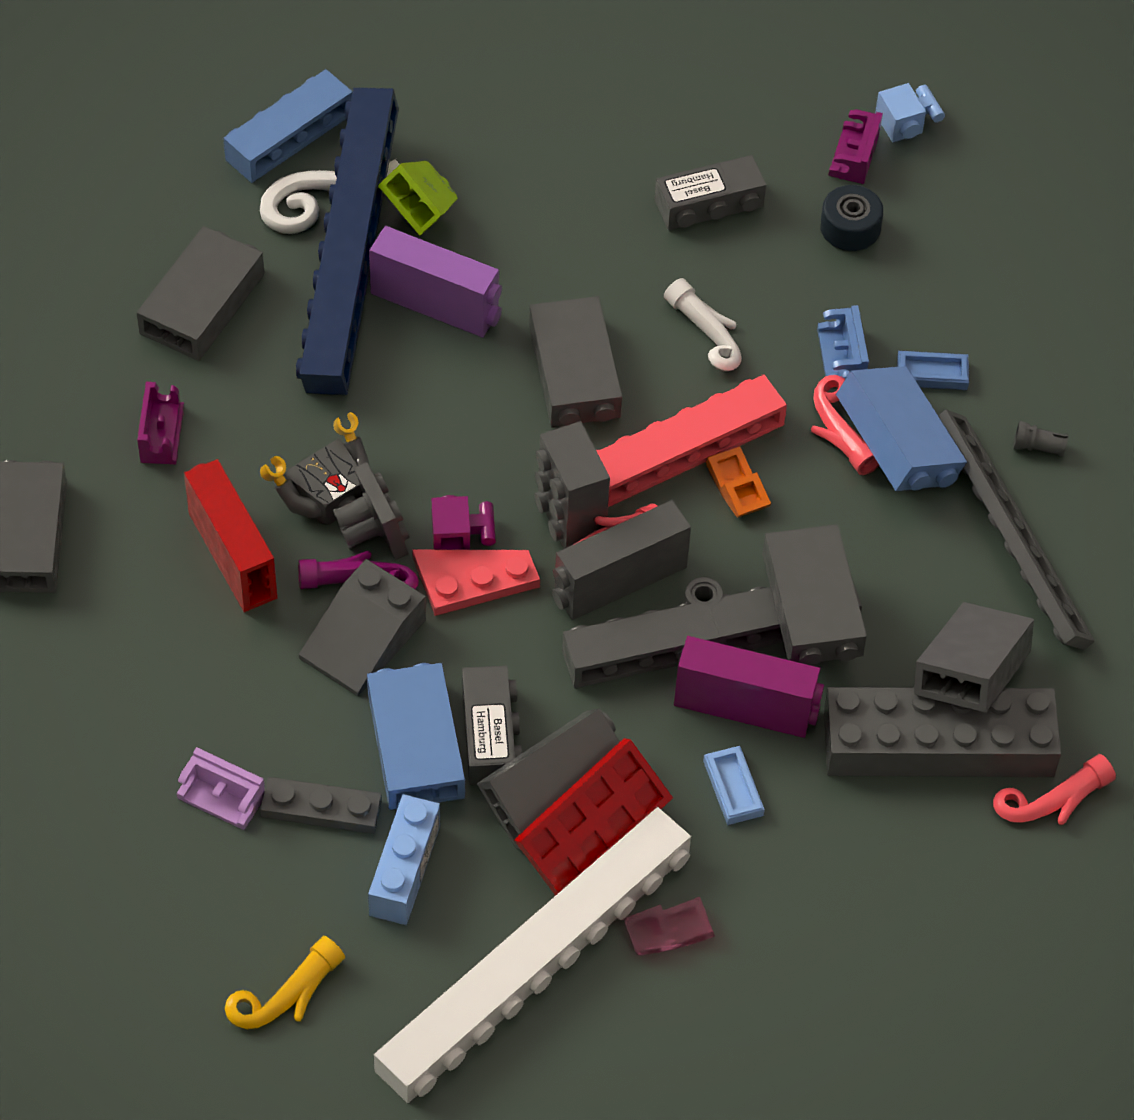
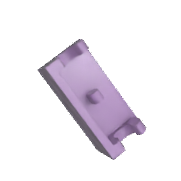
(221, 788)

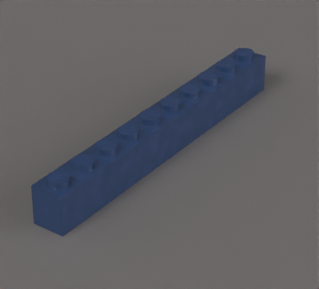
(350, 233)

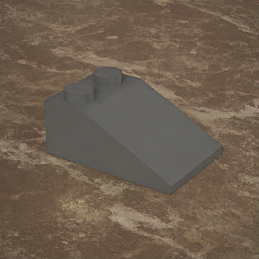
(364, 627)

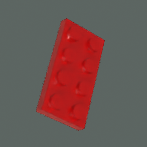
(592, 815)

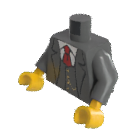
(322, 479)

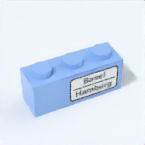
(404, 859)

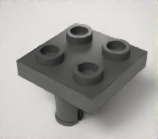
(373, 514)

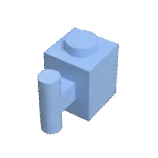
(906, 112)

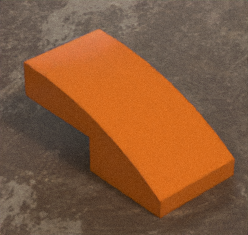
(737, 483)

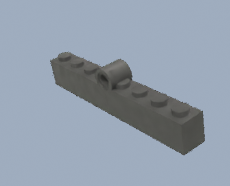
(657, 637)

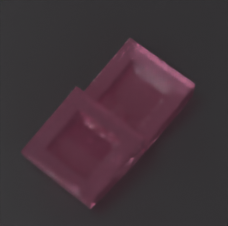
(669, 929)

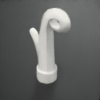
(682, 297)

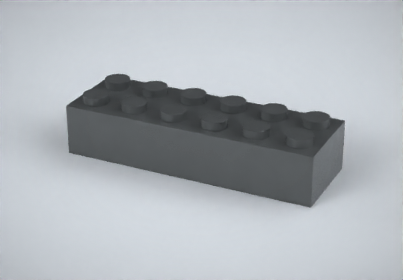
(912, 735)

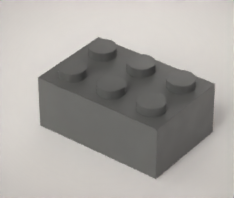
(571, 483)

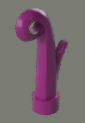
(338, 571)

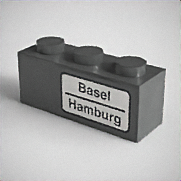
(710, 192)
(489, 720)

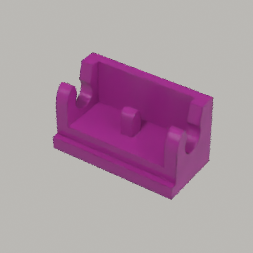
(856, 146)
(160, 425)

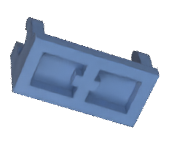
(842, 342)

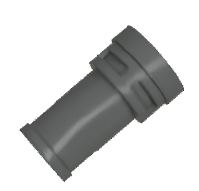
(1039, 439)

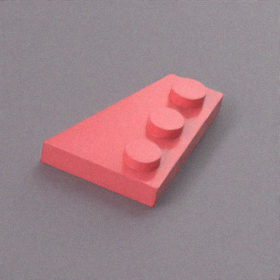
(473, 576)

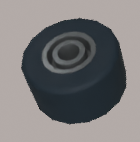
(851, 217)

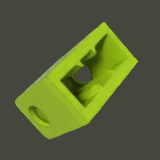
(418, 193)

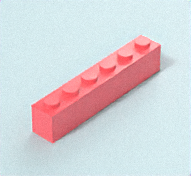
(692, 437)

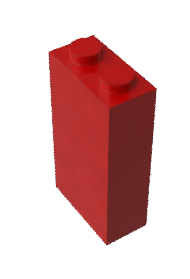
(230, 535)

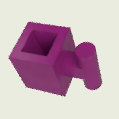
(454, 524)

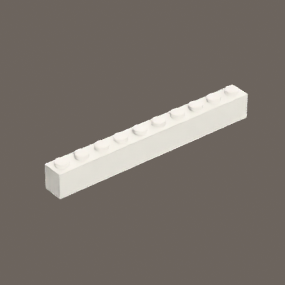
(532, 956)

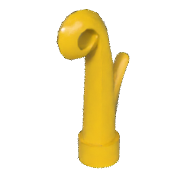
(298, 989)

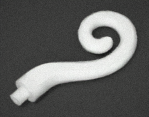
(293, 183)

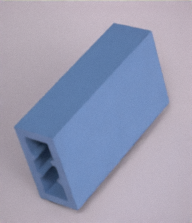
(901, 428)
(415, 734)

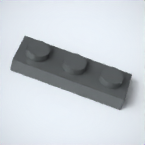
(321, 805)

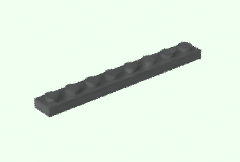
(1020, 541)

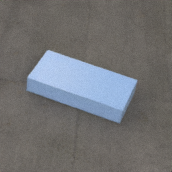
(733, 785)

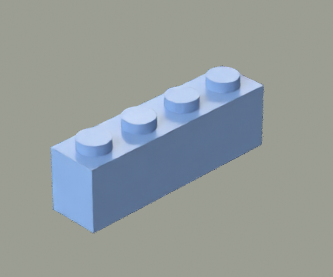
(287, 126)

